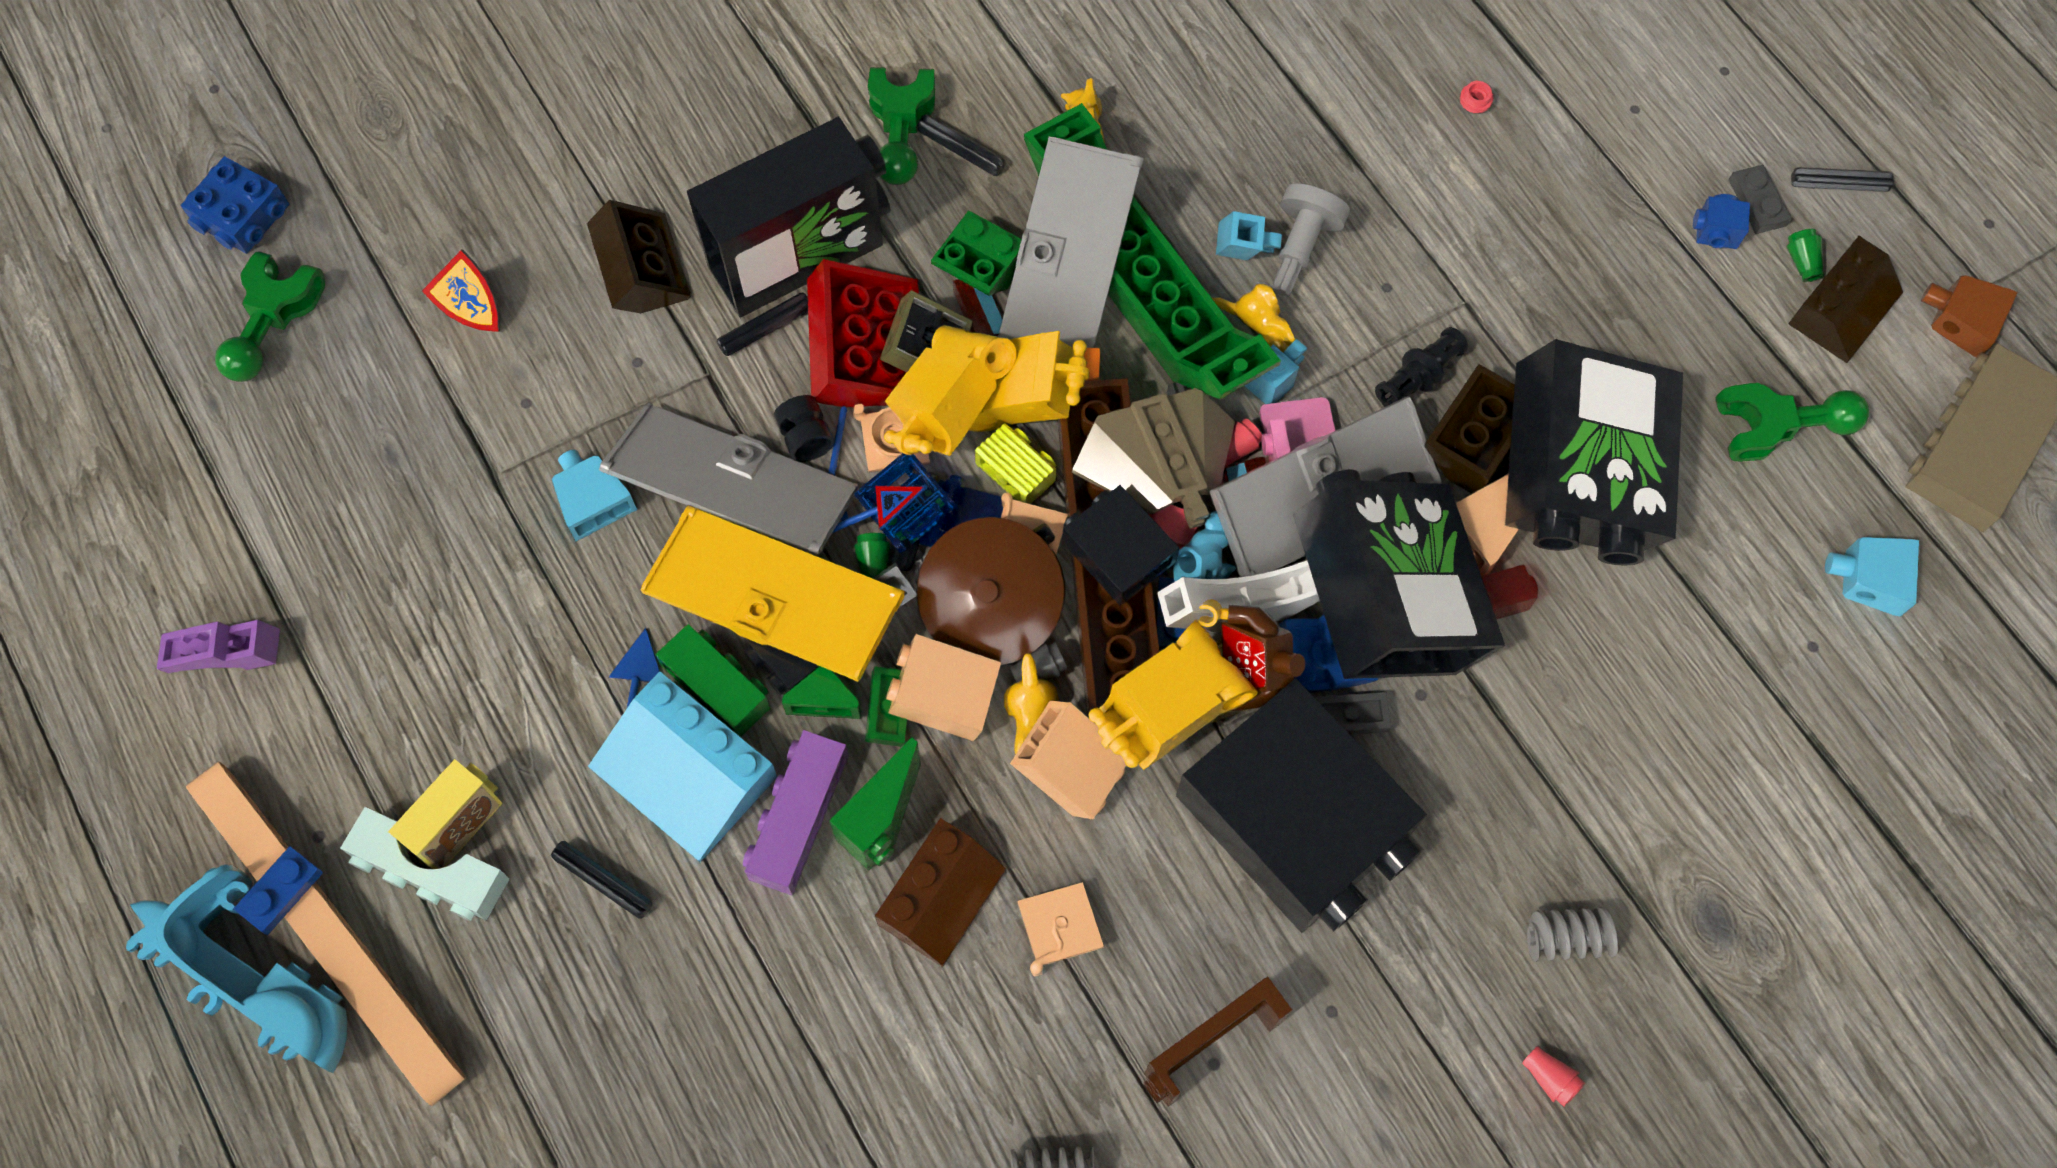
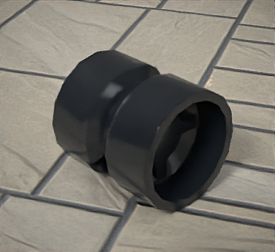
(803, 428)

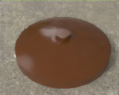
(991, 589)

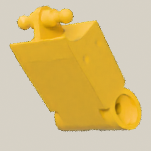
(1038, 385)
(947, 389)
(1170, 698)

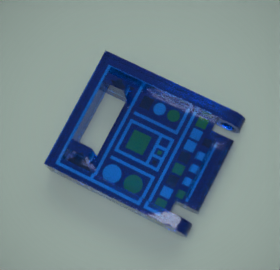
(921, 513)

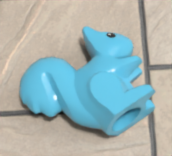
(1203, 553)

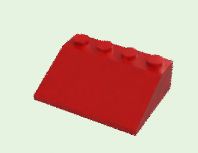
(848, 329)

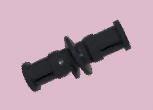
(1422, 367)

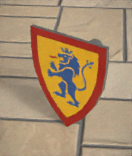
(465, 294)

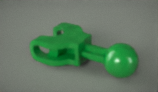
(900, 112)
(268, 304)
(1777, 418)

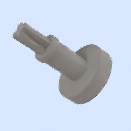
(1313, 211)

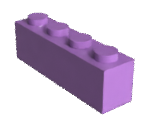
(796, 813)

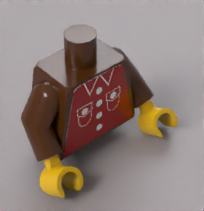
(1257, 648)

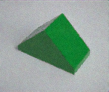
(821, 696)

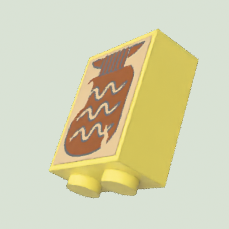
(447, 814)

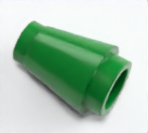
(1807, 254)
(872, 553)

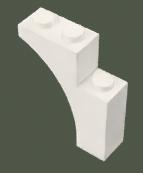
(1277, 592)

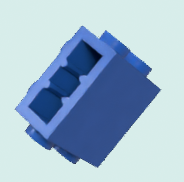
(234, 205)

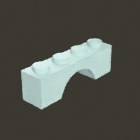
(466, 884)

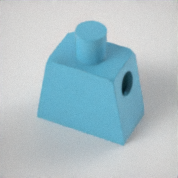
(589, 496)
(1879, 573)

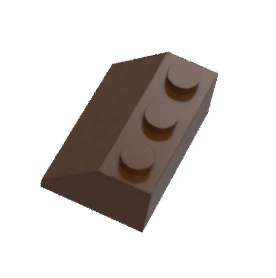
(940, 892)

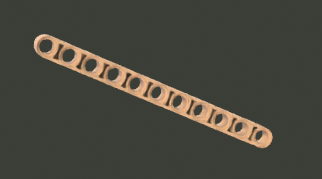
(331, 940)

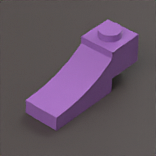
(219, 646)

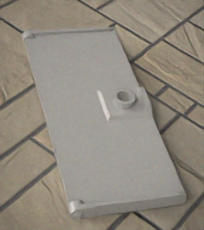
(1071, 242)
(730, 478)
(1261, 504)

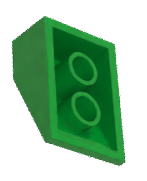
(874, 815)

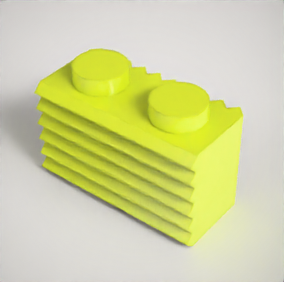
(1015, 464)

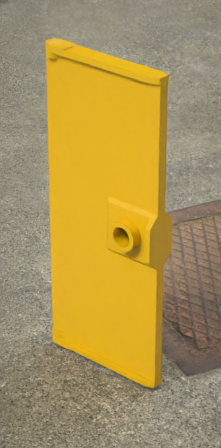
(773, 593)

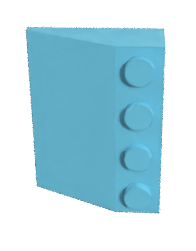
(682, 766)

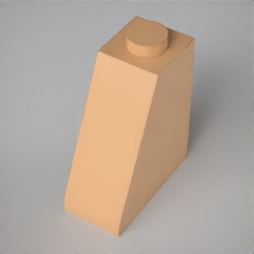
(1484, 523)

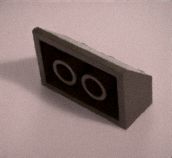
(637, 258)
(1849, 300)
(1475, 431)

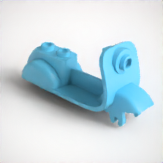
(280, 1003)

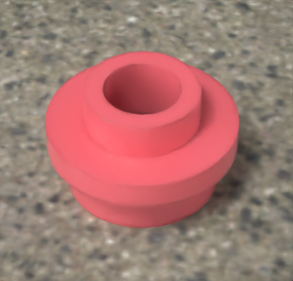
(1480, 91)

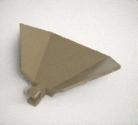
(1160, 451)

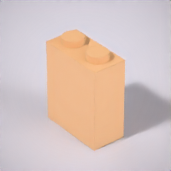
(943, 687)
(1069, 761)

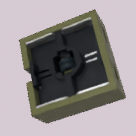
(914, 329)

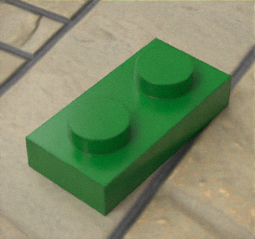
(882, 726)

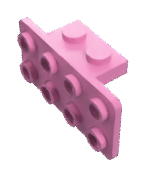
(1293, 424)

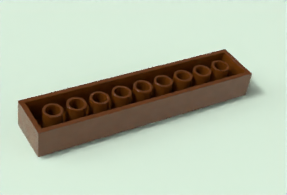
(1110, 635)

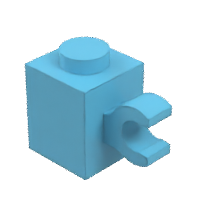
(1244, 236)
(1281, 379)

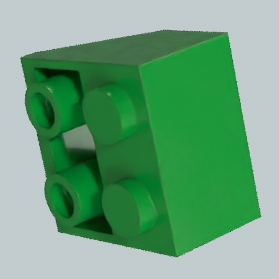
(979, 254)

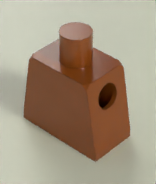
(1970, 312)

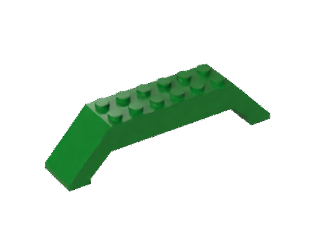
(1162, 294)

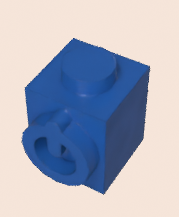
(1722, 221)

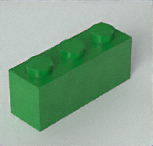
(714, 679)

